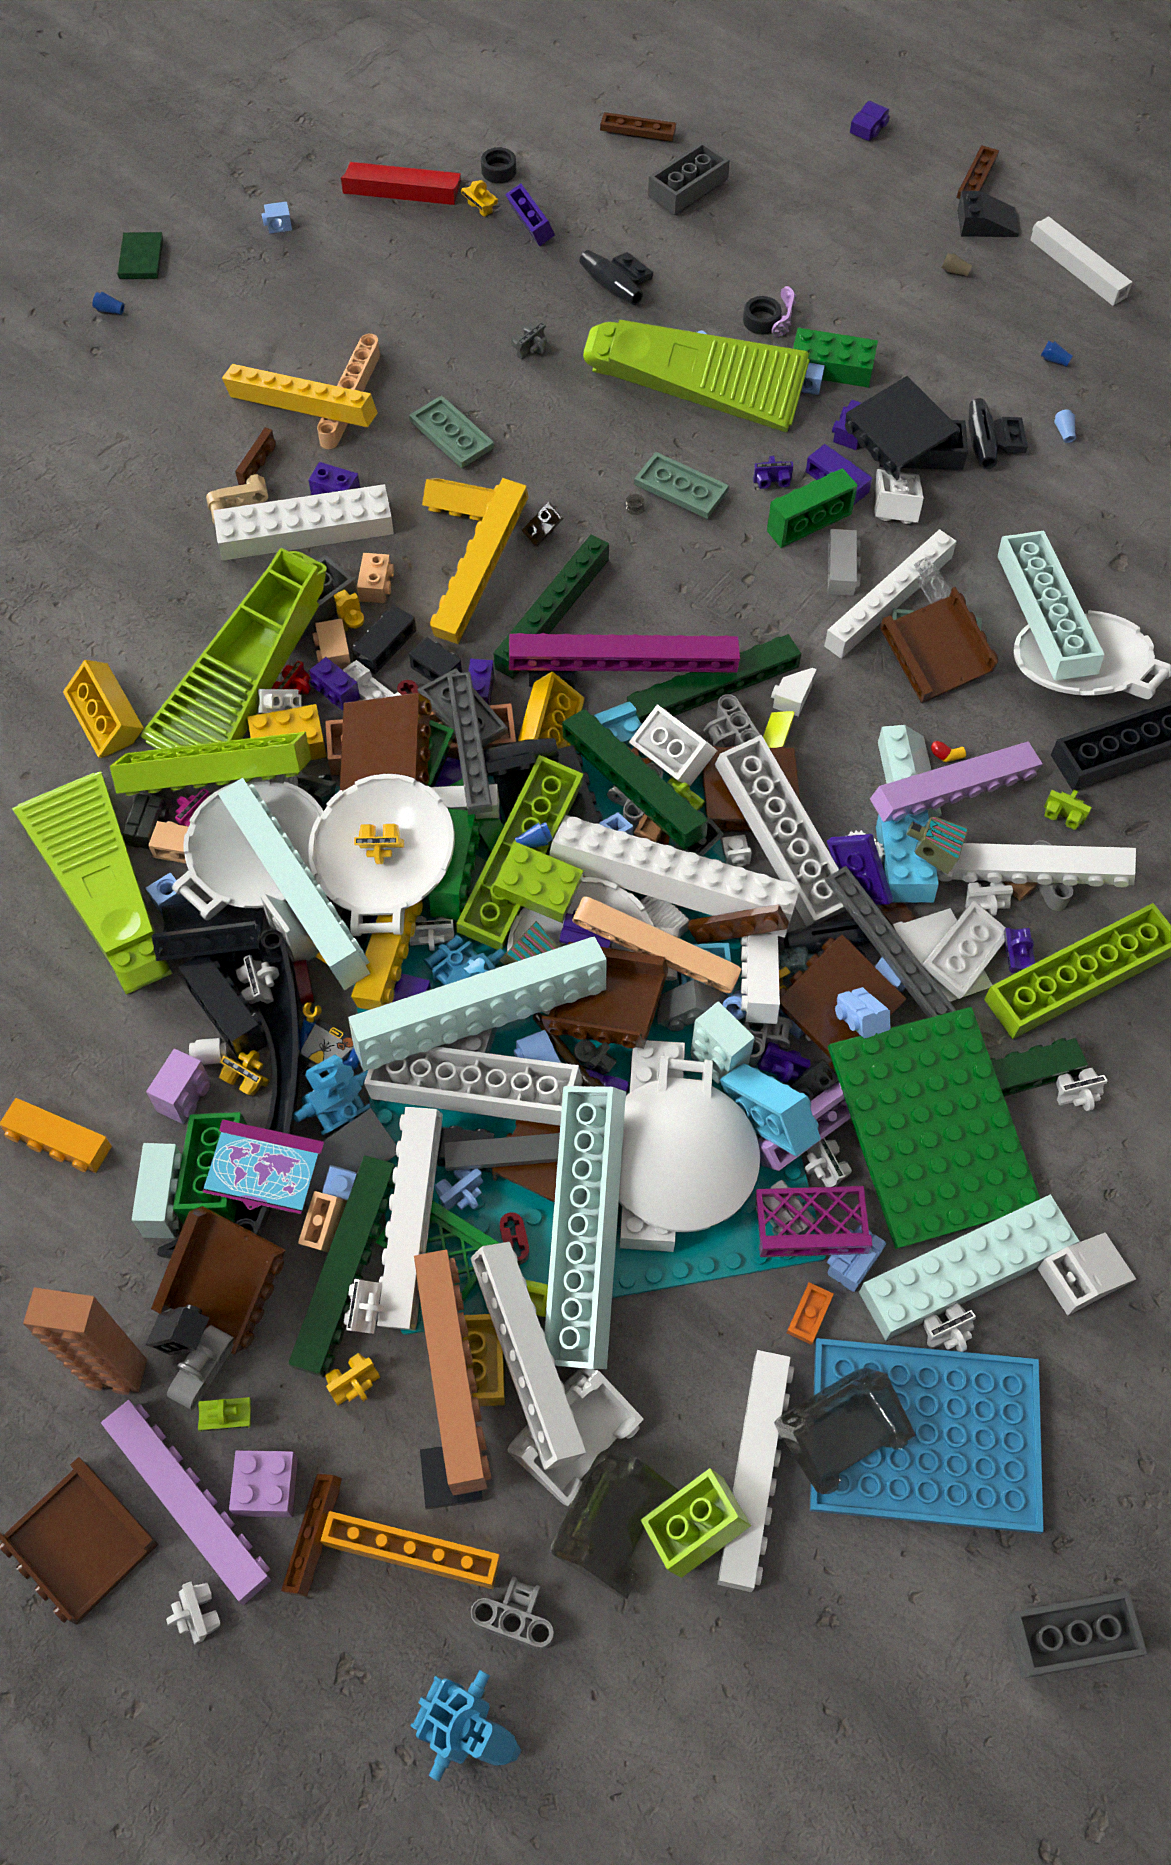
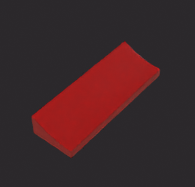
(401, 183)

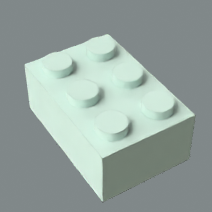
(721, 1039)
(156, 1191)

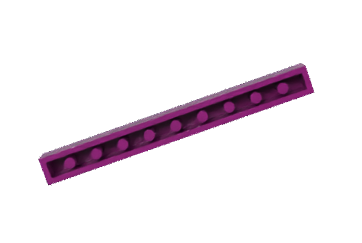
(623, 653)

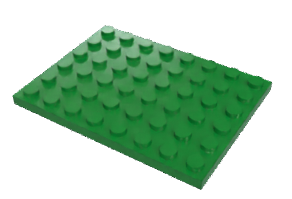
(933, 1127)

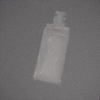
(931, 580)

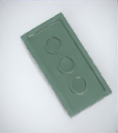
(451, 431)
(681, 485)

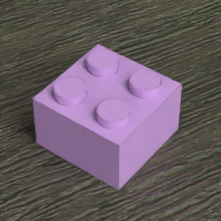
(179, 1086)
(263, 1484)

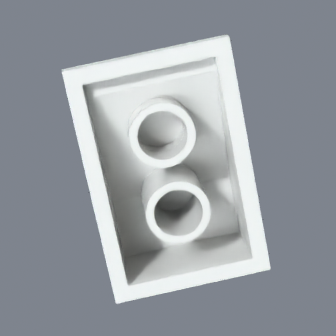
(898, 498)
(673, 746)
(283, 919)

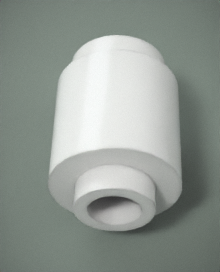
(209, 1050)

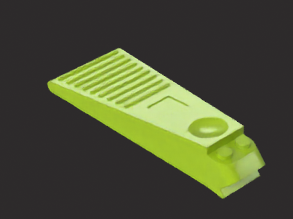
(709, 370)
(243, 657)
(90, 860)

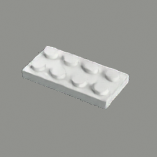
(965, 950)

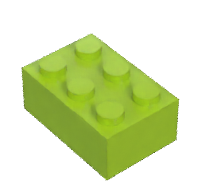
(538, 882)
(695, 1523)

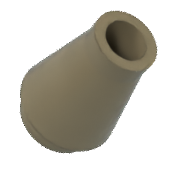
(956, 265)

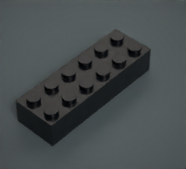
(1115, 747)

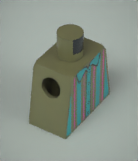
(938, 842)
(531, 943)

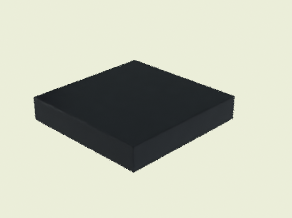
(435, 1483)

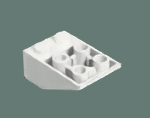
(1085, 1272)

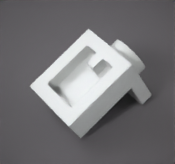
(736, 850)

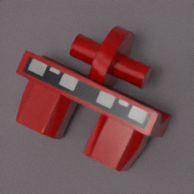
(294, 678)

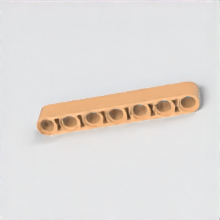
(355, 378)
(650, 940)

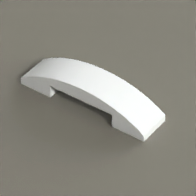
(368, 686)

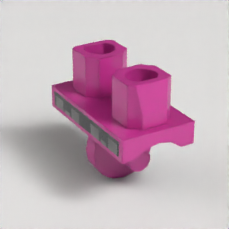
(188, 806)

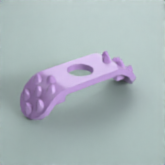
(781, 327)

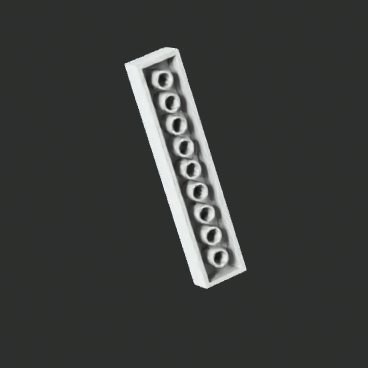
(667, 871)

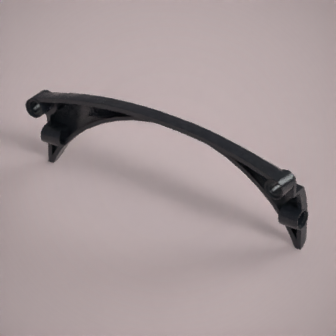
(282, 1032)

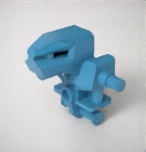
(461, 962)
(334, 1096)
(458, 1726)

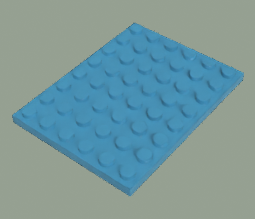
(972, 1444)

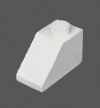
(793, 691)

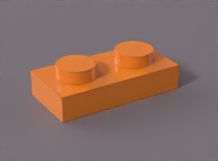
(810, 1313)

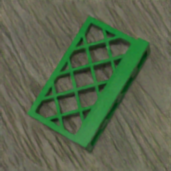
(457, 1228)

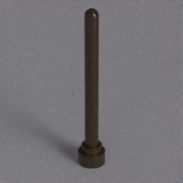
(567, 1054)

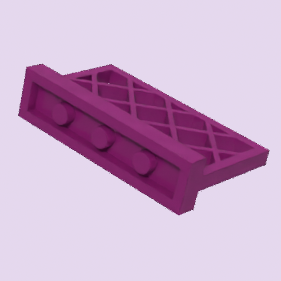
(818, 1243)

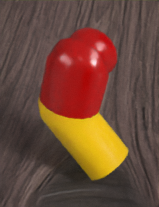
(947, 754)

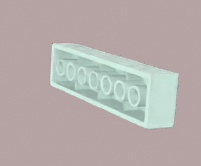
(1050, 606)
(966, 1267)

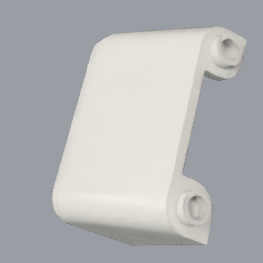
(600, 1419)

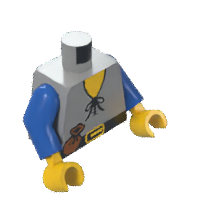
(322, 1041)

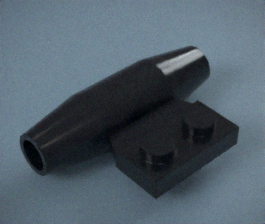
(617, 275)
(991, 434)
(518, 755)
(818, 934)

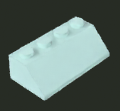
(904, 755)

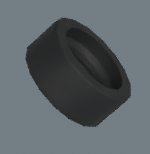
(498, 174)
(764, 304)

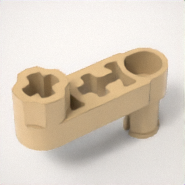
(250, 493)

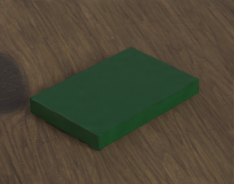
(140, 255)

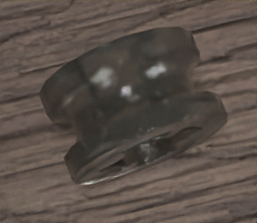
(639, 508)

